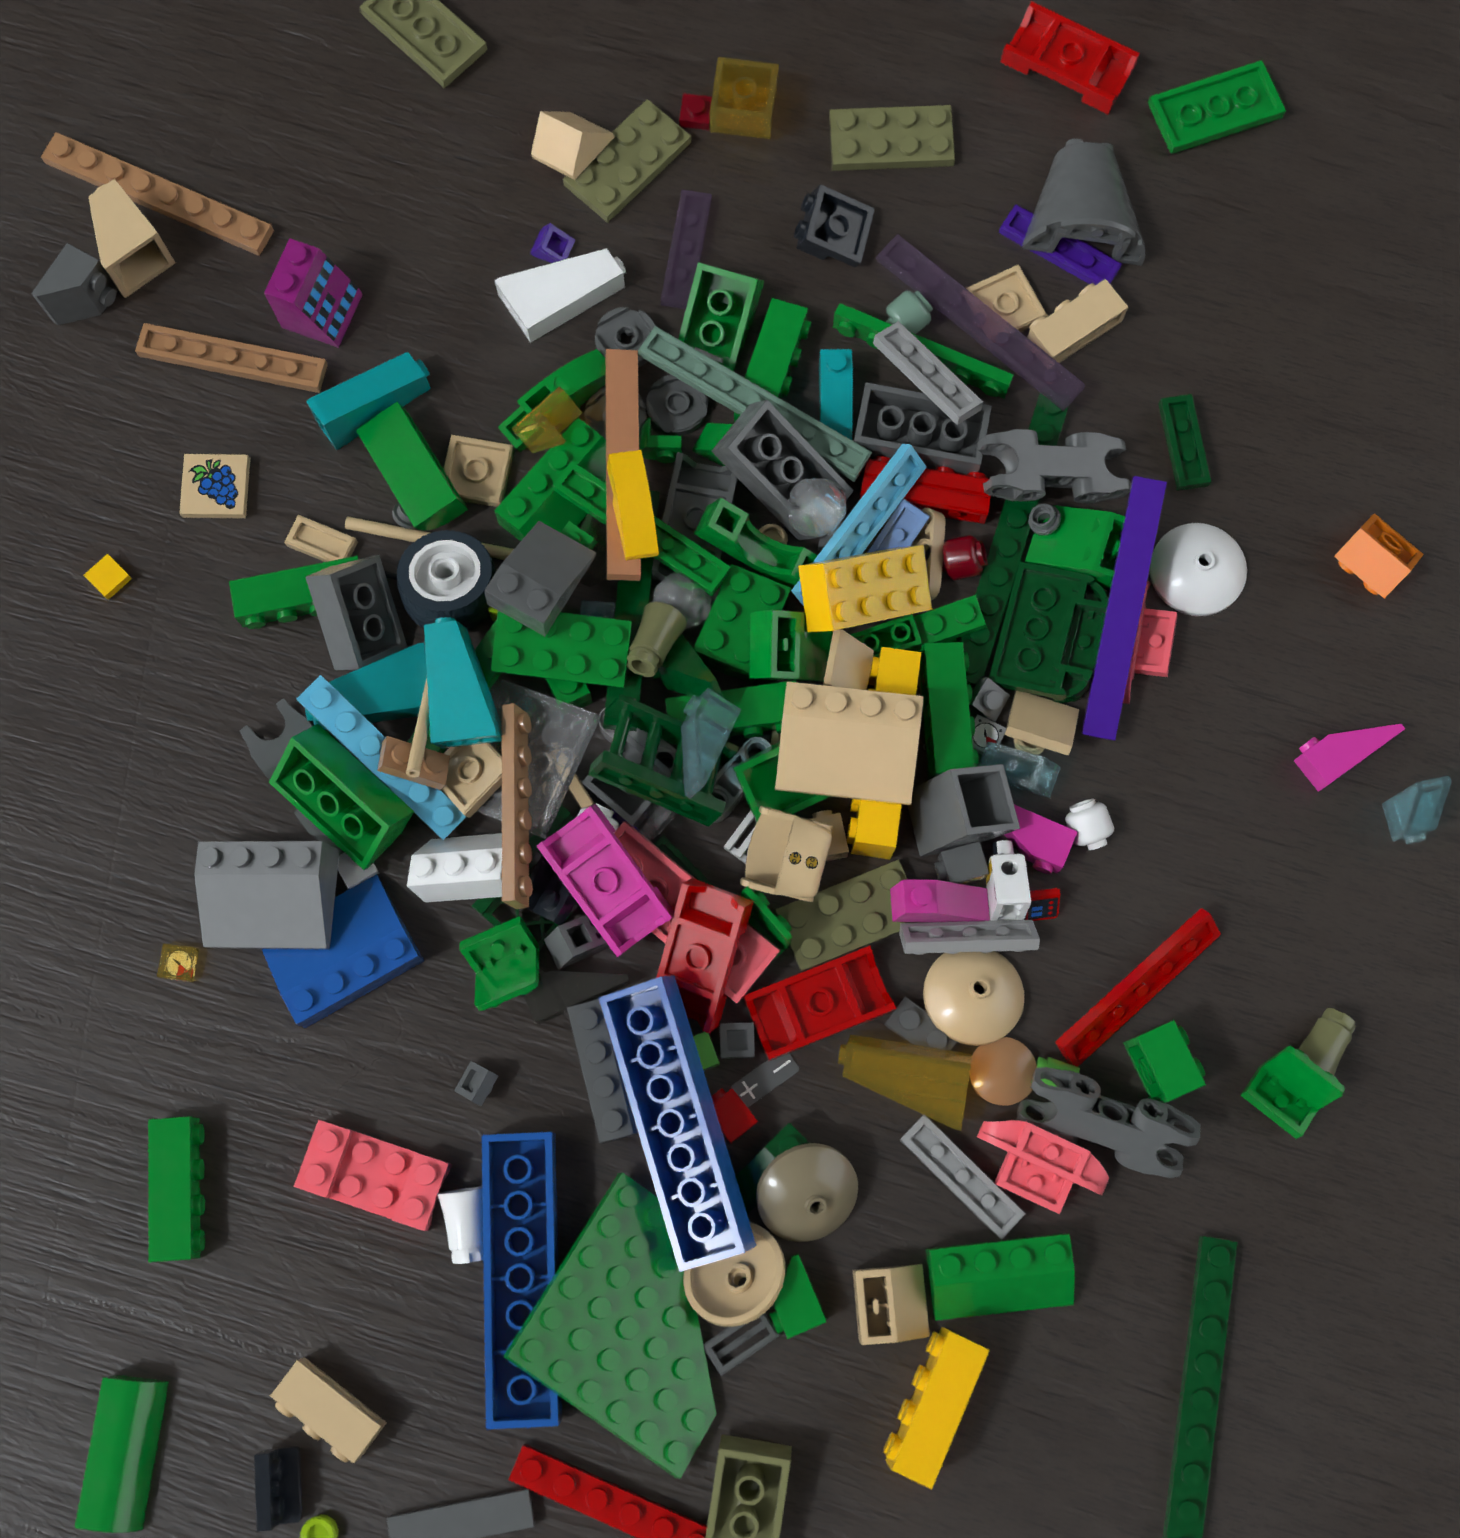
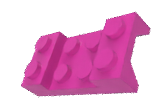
(605, 880)

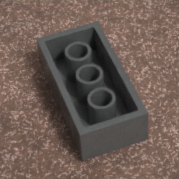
(909, 417)
(772, 459)

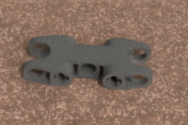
(1037, 466)
(269, 752)
(1133, 1132)

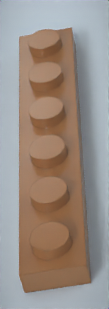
(231, 357)
(515, 807)

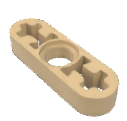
(933, 536)

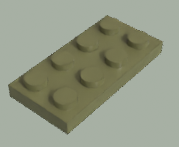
(427, 35)
(891, 137)
(634, 157)
(843, 917)

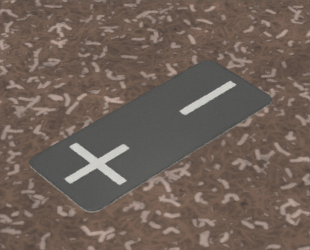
(765, 1079)

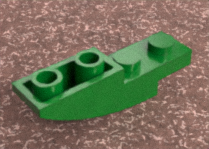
(577, 378)
(933, 626)

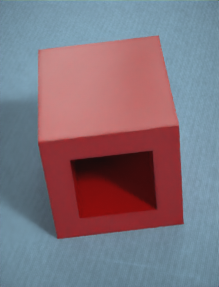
(732, 1114)

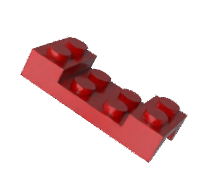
(1071, 56)
(703, 947)
(818, 1003)

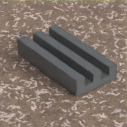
(722, 1369)

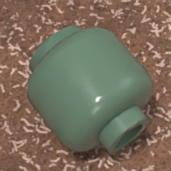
(910, 310)

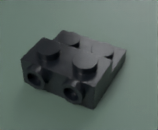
(833, 226)

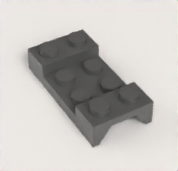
(690, 492)

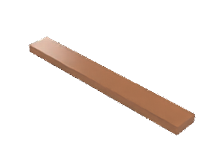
(621, 436)

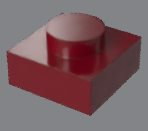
(695, 111)

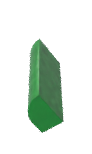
(411, 469)
(121, 1454)

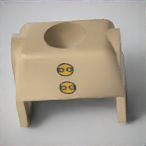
(787, 854)

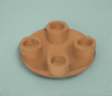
(1002, 1071)

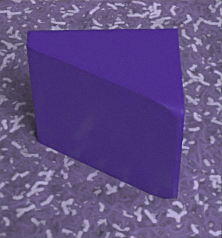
(552, 244)

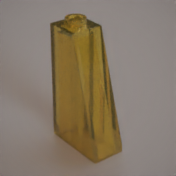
(910, 1074)

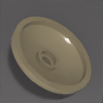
(798, 1180)

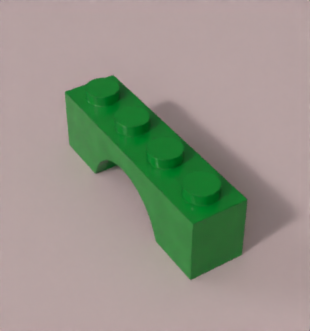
(734, 534)

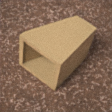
(126, 240)

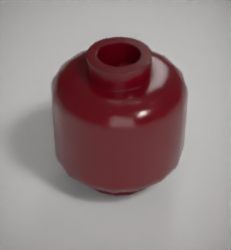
(963, 557)

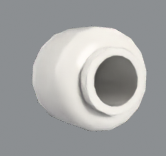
(1091, 823)

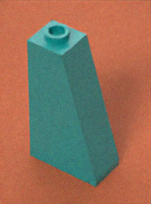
(363, 397)
(385, 688)
(457, 690)

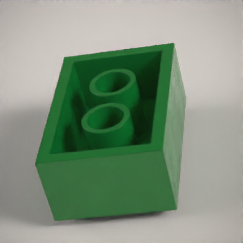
(726, 632)

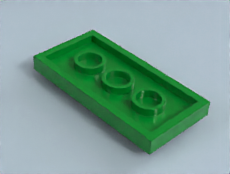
(1216, 107)
(573, 649)

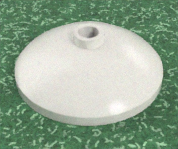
(1187, 583)

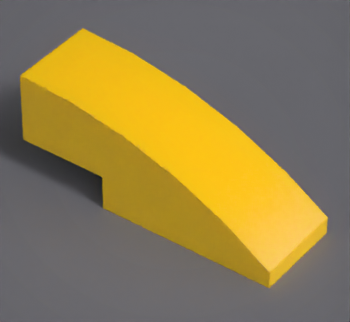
(632, 504)

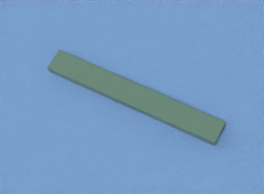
(738, 393)

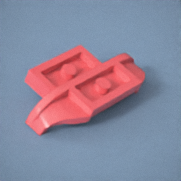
(1152, 644)
(1042, 1164)

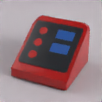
(1044, 904)

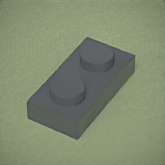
(916, 1027)

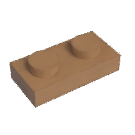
(395, 758)

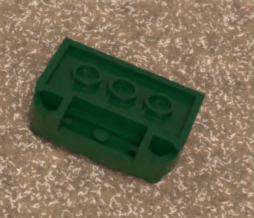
(1050, 633)

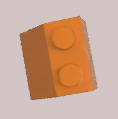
(1378, 556)

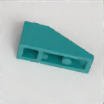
(836, 390)

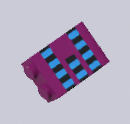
(312, 294)

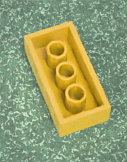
(864, 588)
(935, 1407)

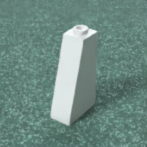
(560, 290)

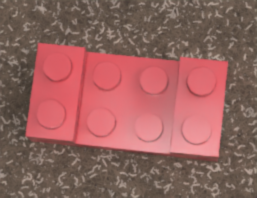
(372, 1175)

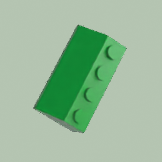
(534, 495)
(340, 795)
(1001, 1276)

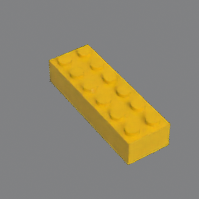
(877, 823)

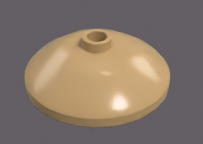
(963, 1012)
(715, 1288)

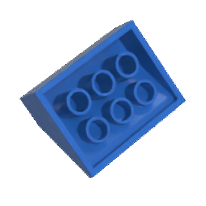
(365, 952)

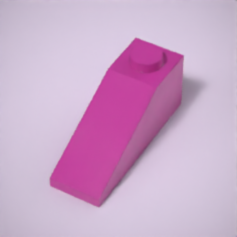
(1339, 752)
(1042, 841)
(938, 902)

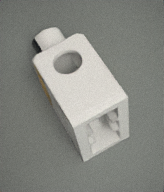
(1007, 883)

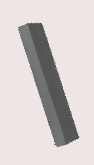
(467, 1518)

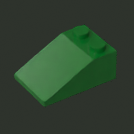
(720, 312)

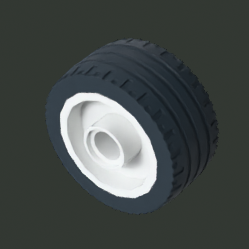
(445, 578)

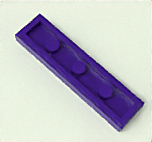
(1069, 254)

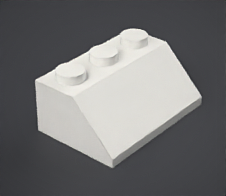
(457, 868)

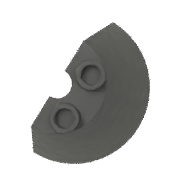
(1086, 202)

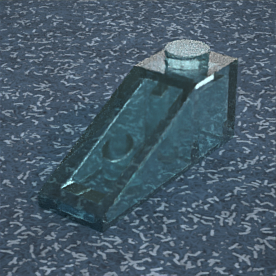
(704, 736)
(1416, 809)

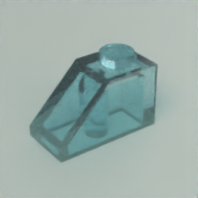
(1023, 769)

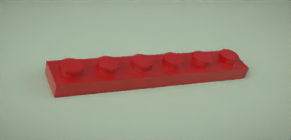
(1138, 988)
(600, 1498)

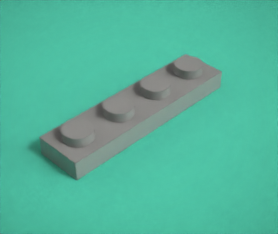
(928, 373)
(969, 936)
(962, 1176)

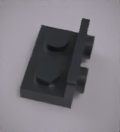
(549, 894)
(277, 1487)

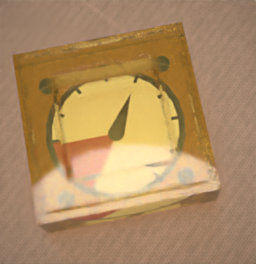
(177, 963)

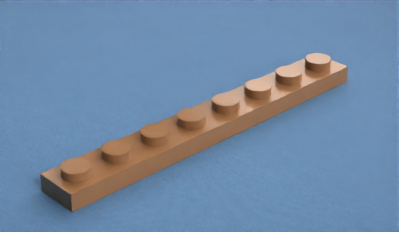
(159, 194)

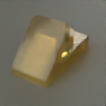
(546, 421)

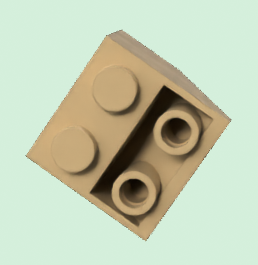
(890, 1304)

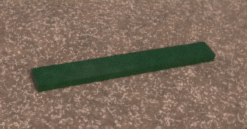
(630, 604)

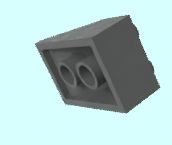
(539, 577)

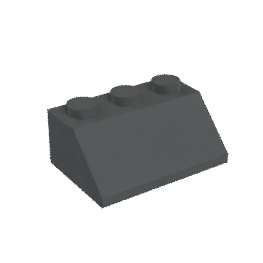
(356, 612)

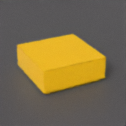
(107, 576)

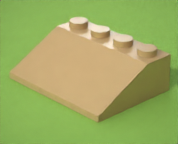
(849, 743)

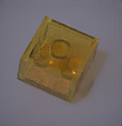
(744, 97)

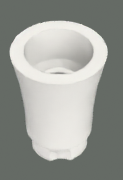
(464, 1223)

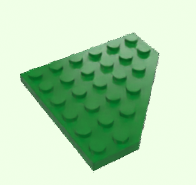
(622, 1334)

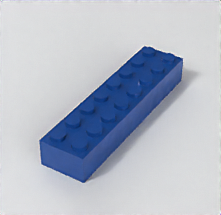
(677, 1123)
(518, 1267)

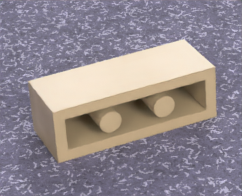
(1078, 321)
(327, 1410)

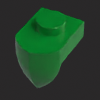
(658, 446)

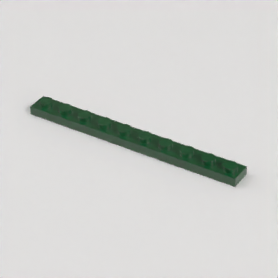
(1007, 551)
(1200, 1389)

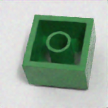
(1165, 1062)

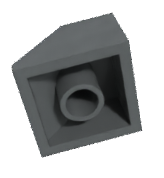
(74, 287)
(624, 803)

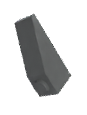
(574, 942)

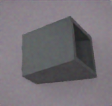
(962, 808)

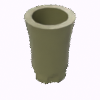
(657, 633)
(1329, 1039)

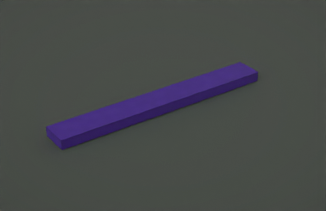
(1123, 608)

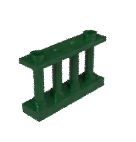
(642, 779)

